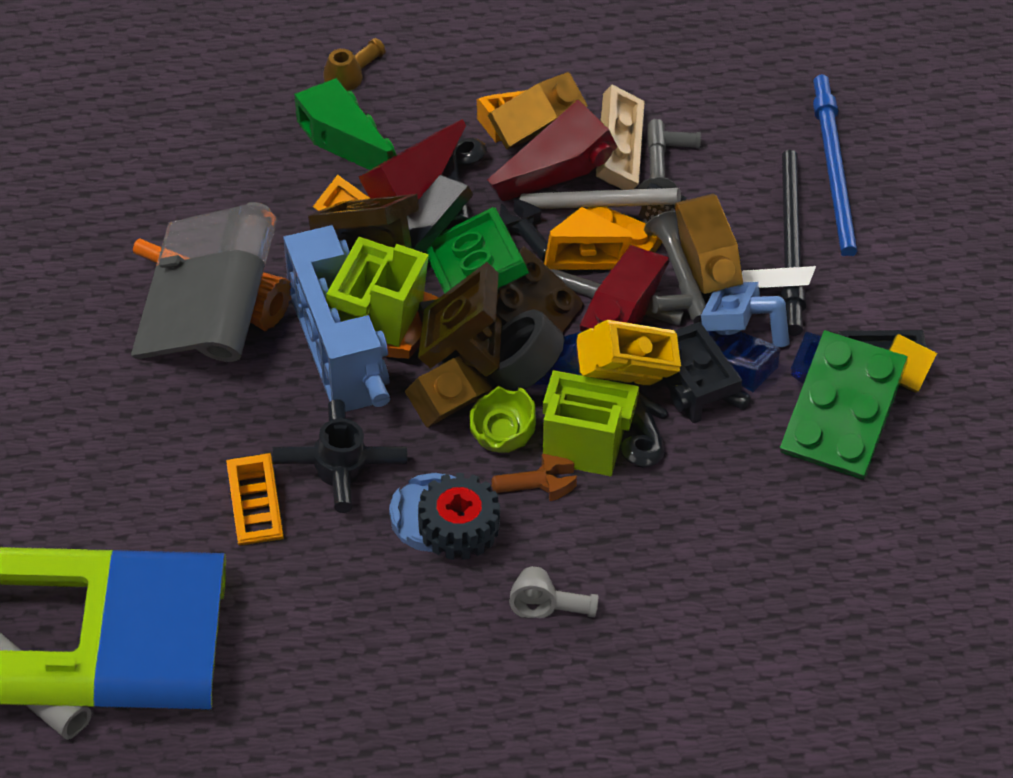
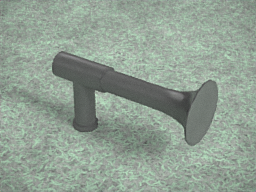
(657, 143)
(666, 229)

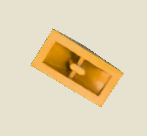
(586, 243)

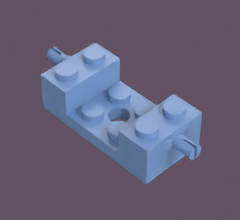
(346, 351)

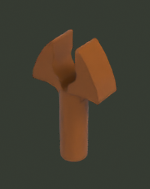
(541, 478)

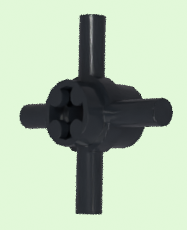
(340, 454)

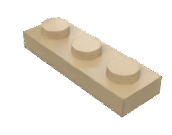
(624, 118)

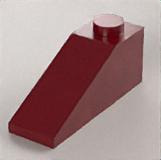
(559, 153)
(415, 167)
(626, 289)

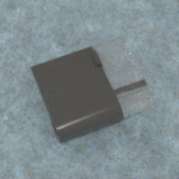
(206, 283)

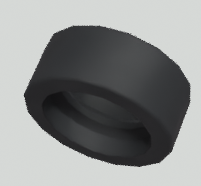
(527, 350)

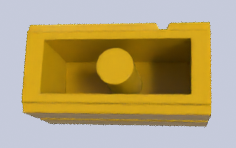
(628, 352)

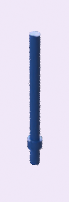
(826, 110)

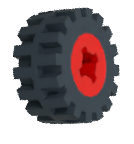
(441, 518)

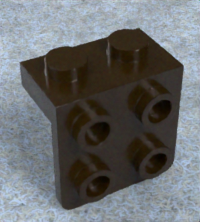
(538, 291)

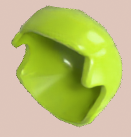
(503, 420)

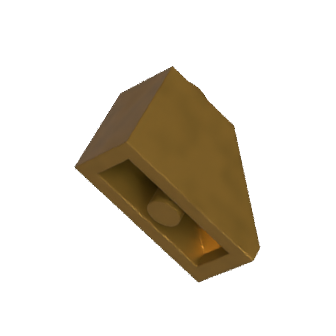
(534, 109)
(708, 243)
(447, 390)

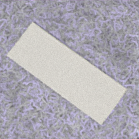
(779, 277)

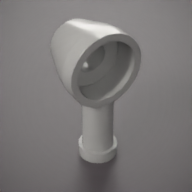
(536, 587)

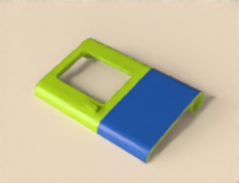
(142, 632)

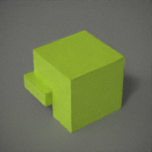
(380, 284)
(587, 420)

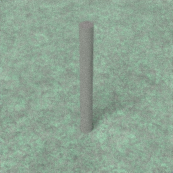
(606, 198)

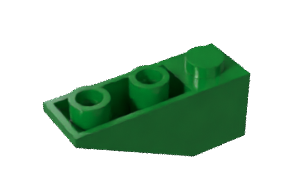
(339, 125)

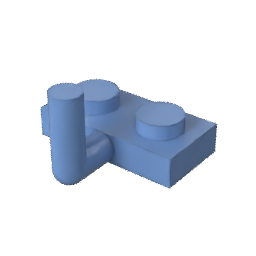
(732, 308)

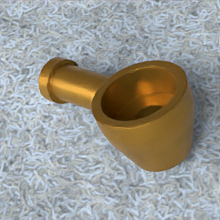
(347, 67)

